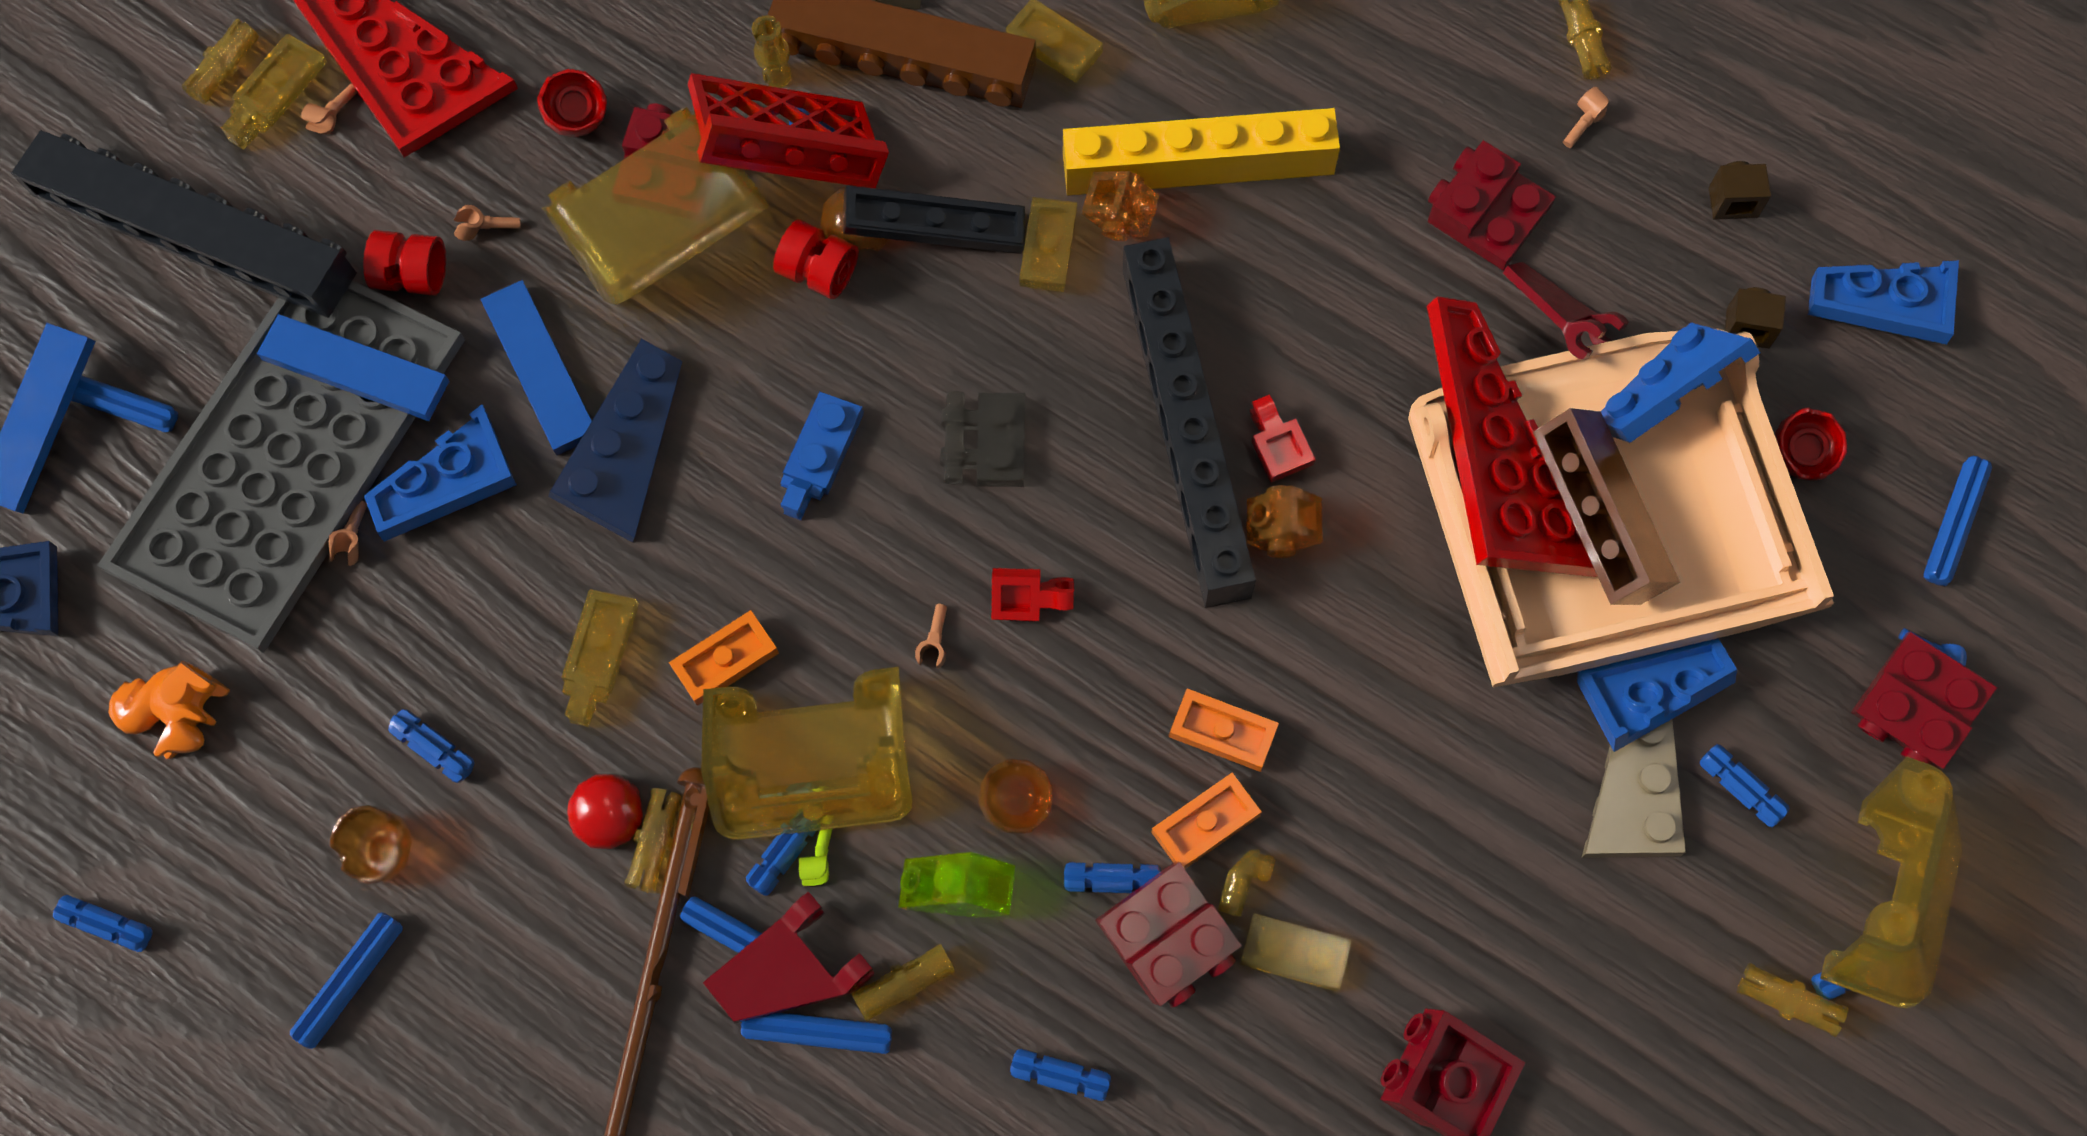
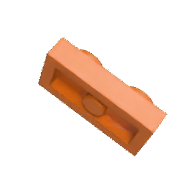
(724, 656)
(1223, 730)
(1206, 821)

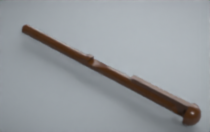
(676, 881)

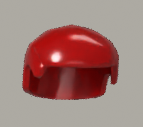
(572, 103)
(1811, 444)
(605, 811)

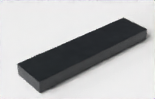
(933, 219)

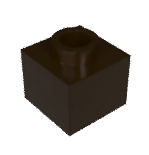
(1739, 190)
(1758, 313)

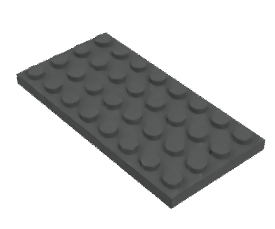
(271, 474)

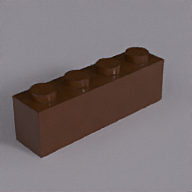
(1605, 507)

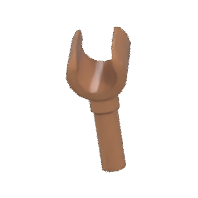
(1594, 106)
(323, 119)
(476, 220)
(346, 538)
(934, 637)

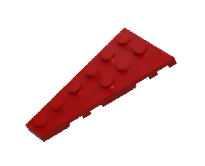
(405, 68)
(1504, 479)

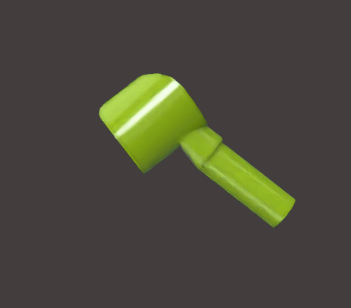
(815, 869)

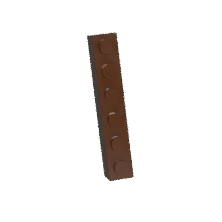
(910, 47)

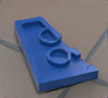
(1898, 301)
(1683, 365)
(446, 479)
(1654, 688)

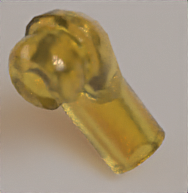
(1239, 880)

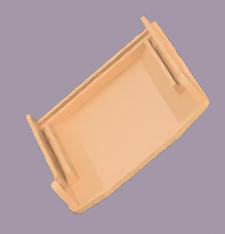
(1712, 495)

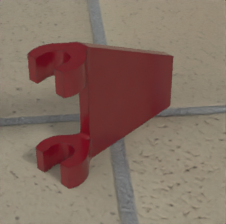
(1564, 309)
(781, 971)

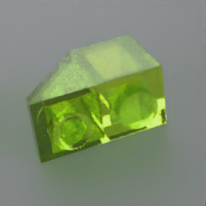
(957, 885)

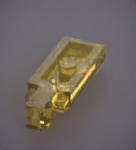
(271, 89)
(596, 653)

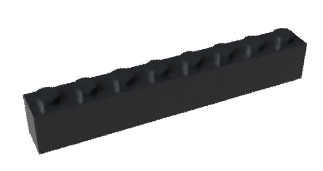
(185, 222)

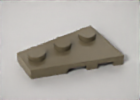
(1639, 801)

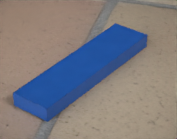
(538, 366)
(353, 367)
(39, 412)

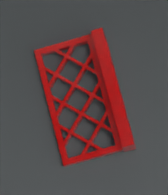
(774, 147)

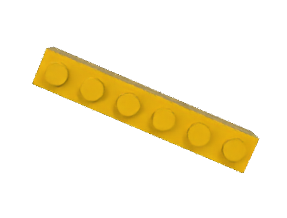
(1205, 149)

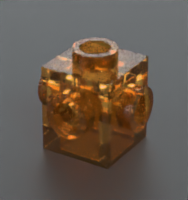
(1120, 204)
(1284, 521)

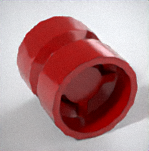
(810, 257)
(399, 262)

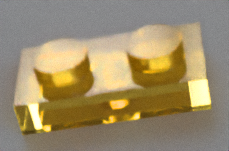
(1057, 40)
(1048, 244)
(1295, 952)

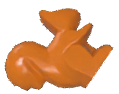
(176, 699)

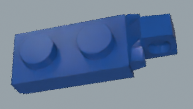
(819, 452)

